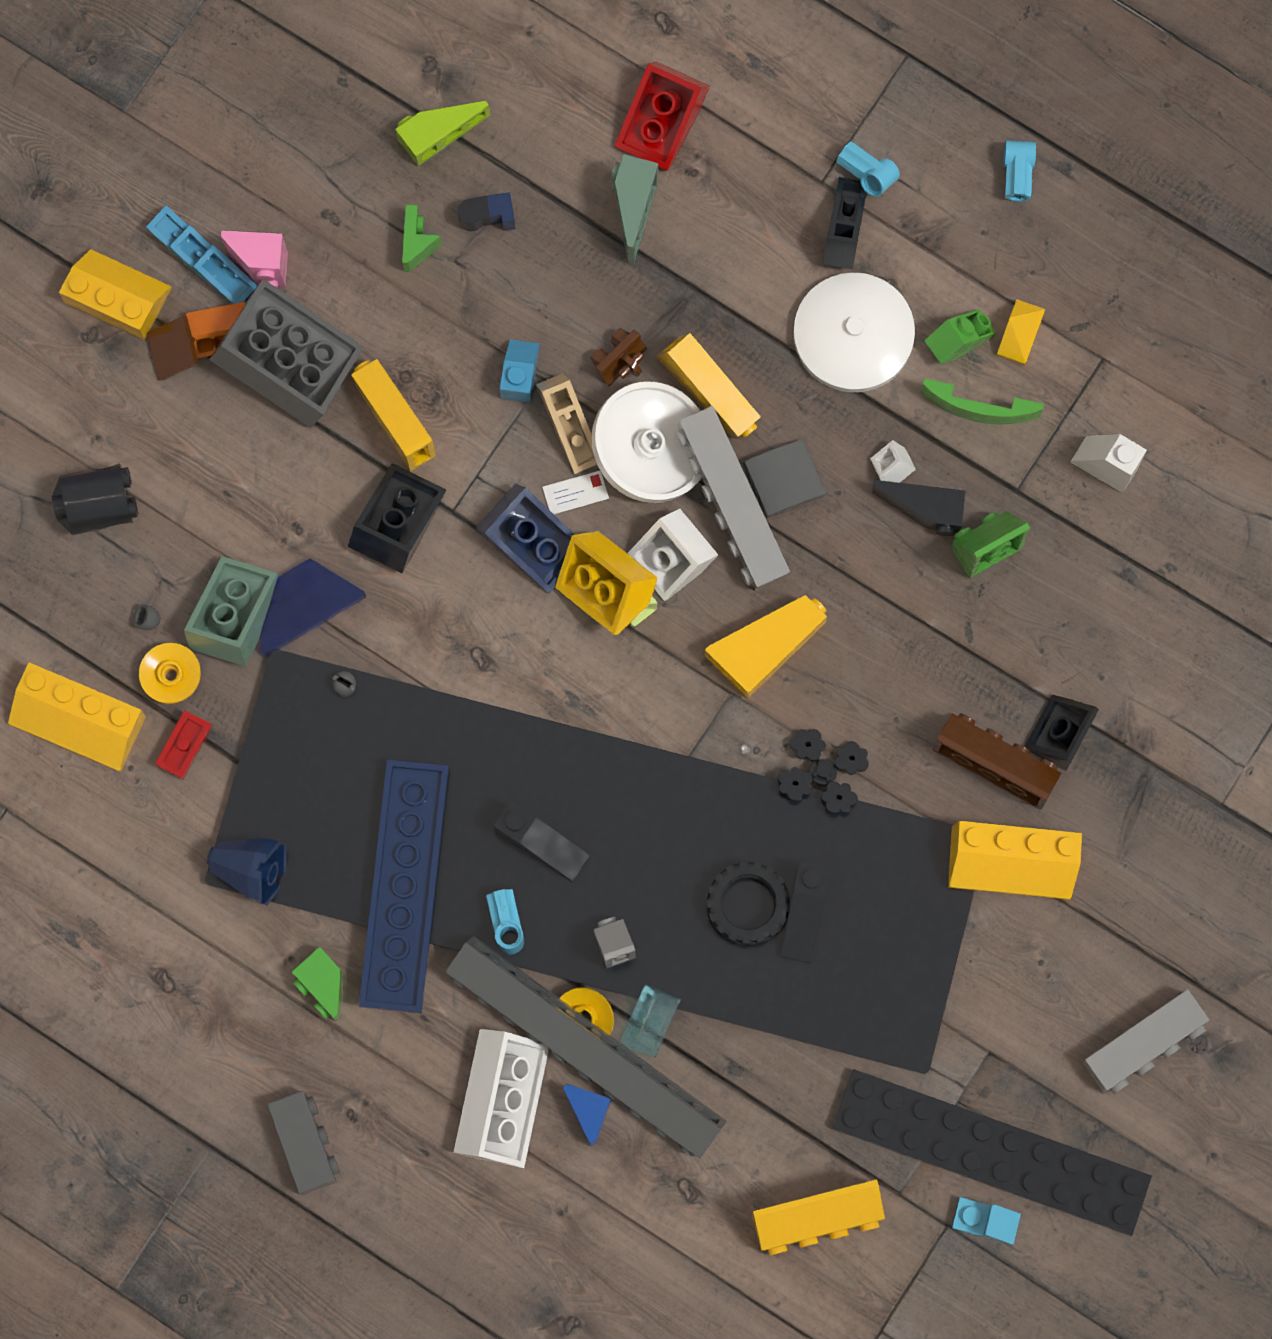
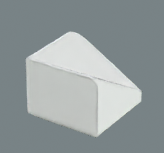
(892, 463)

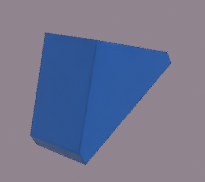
(589, 1110)

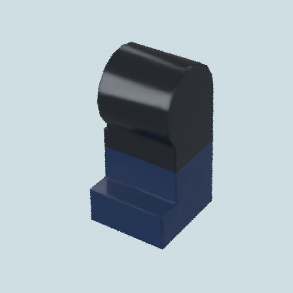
(486, 211)

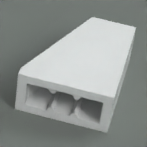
(1110, 459)

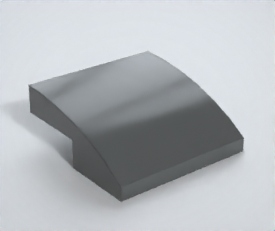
(784, 478)

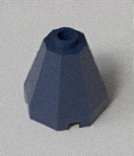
(250, 866)

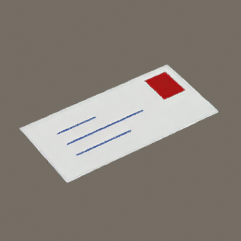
(575, 492)

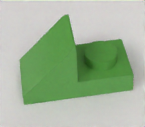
(416, 246)

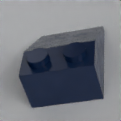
(528, 535)

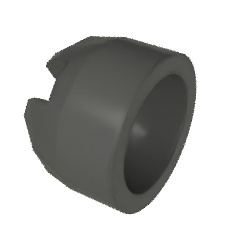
(146, 617)
(339, 688)

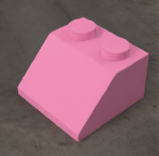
(258, 255)

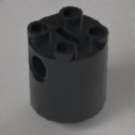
(94, 499)

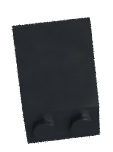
(396, 518)

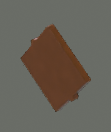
(172, 348)

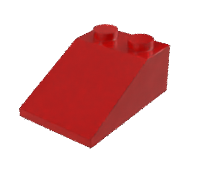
(661, 114)

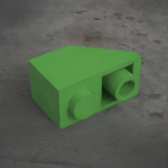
(960, 336)
(323, 980)

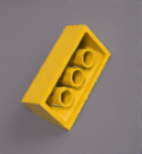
(75, 717)
(1014, 860)
(819, 1216)

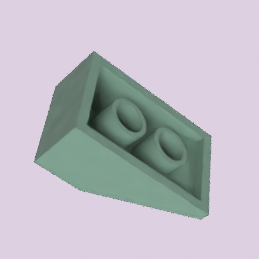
(635, 188)
(231, 611)

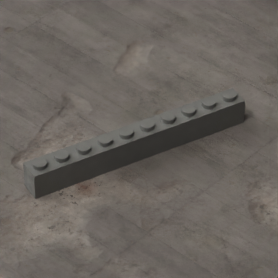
(585, 1047)

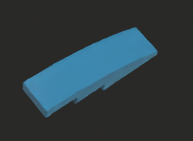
(201, 256)

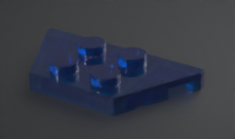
(303, 602)

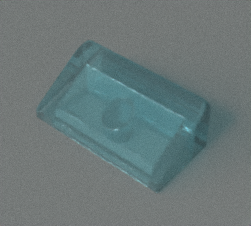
(650, 1021)

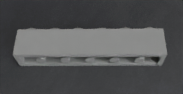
(733, 498)

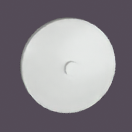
(854, 332)
(639, 443)

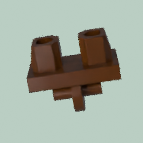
(622, 358)

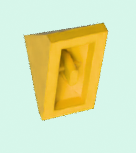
(1020, 332)

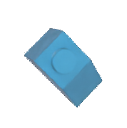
(519, 371)

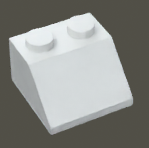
(673, 553)

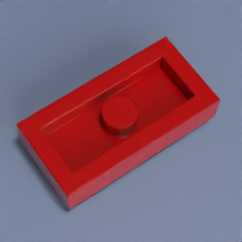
(183, 745)

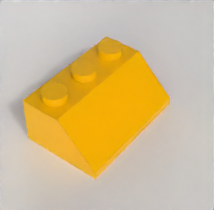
(114, 293)
(605, 581)

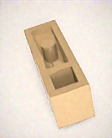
(568, 421)

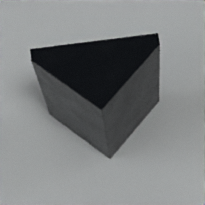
(1061, 730)

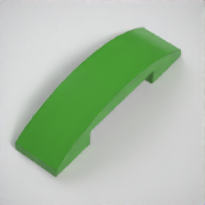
(941, 395)

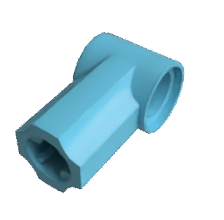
(1019, 162)
(874, 174)
(505, 919)

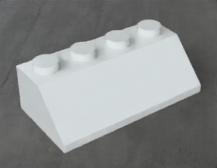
(501, 1098)

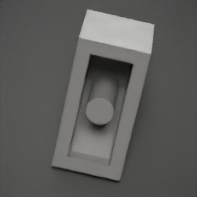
(614, 942)

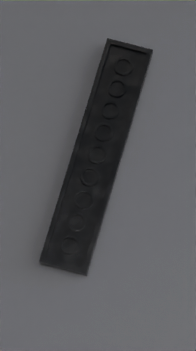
(992, 1152)

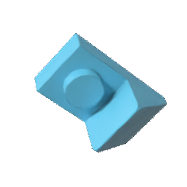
(986, 1220)

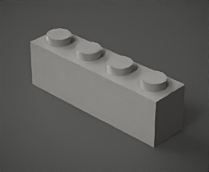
(1145, 1042)

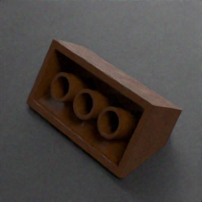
(996, 760)

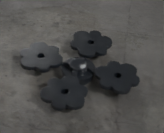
(823, 771)

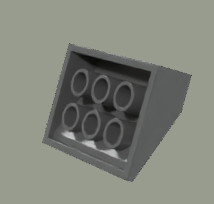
(286, 353)

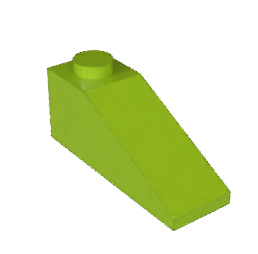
(437, 128)

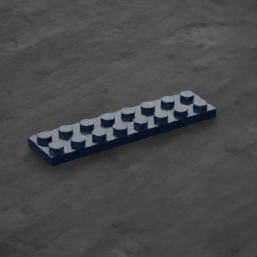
(404, 886)

